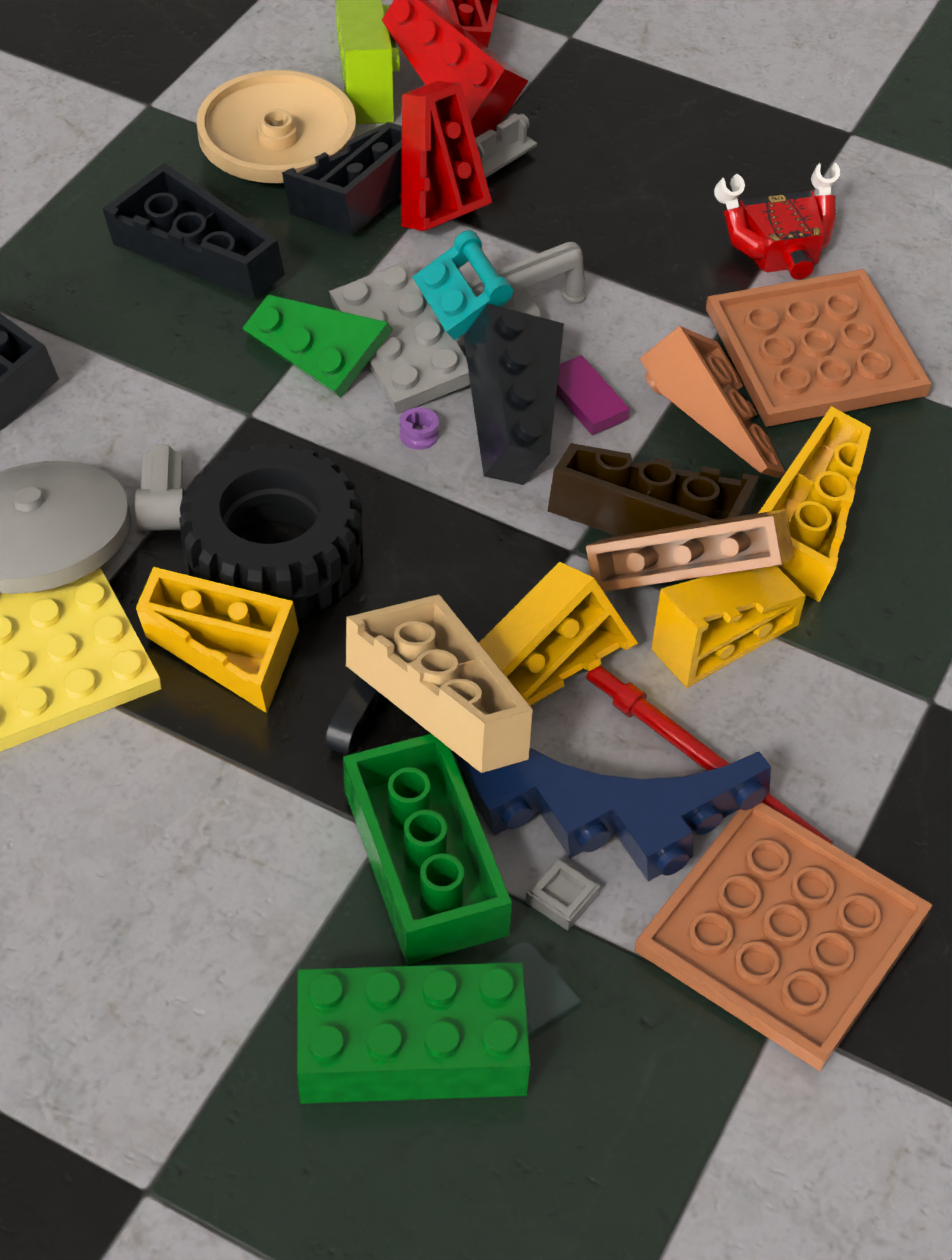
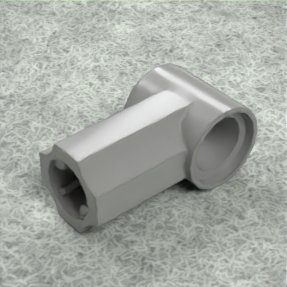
(161, 490)

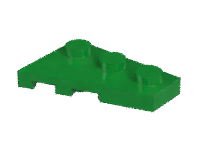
(318, 340)

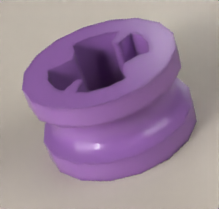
(419, 438)

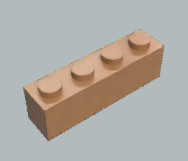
(691, 551)

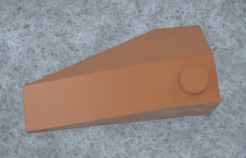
(704, 385)

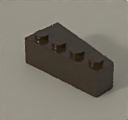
(634, 497)

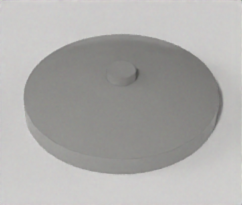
(58, 524)

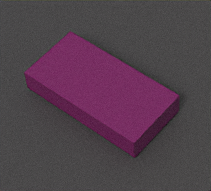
(589, 396)

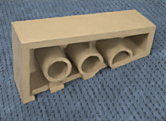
(441, 679)

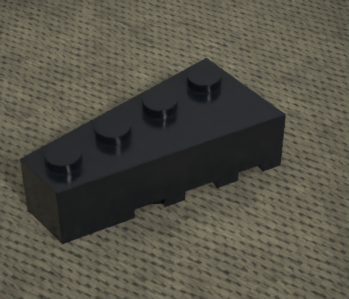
(194, 232)
(513, 389)

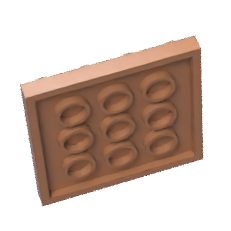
(816, 347)
(784, 932)

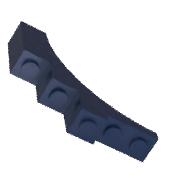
(585, 809)

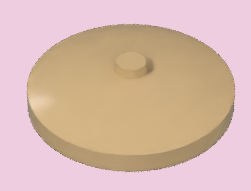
(273, 123)

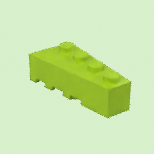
(367, 59)

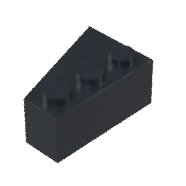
(351, 185)
(24, 370)

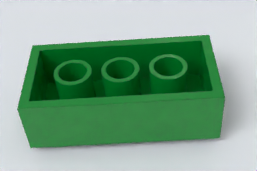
(426, 848)
(412, 1033)

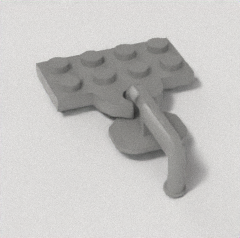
(419, 355)

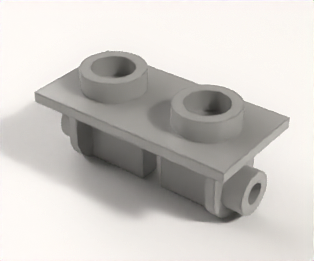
(505, 144)

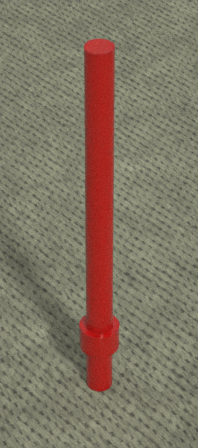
(633, 701)

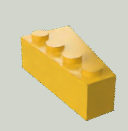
(818, 499)

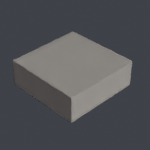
(562, 894)

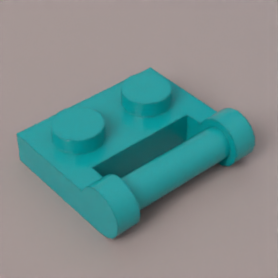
(451, 293)

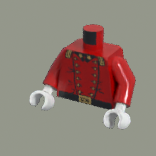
(782, 228)

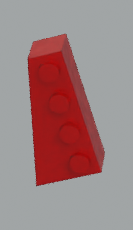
(448, 53)

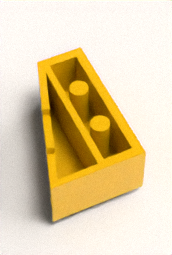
(721, 619)
(221, 631)
(556, 633)

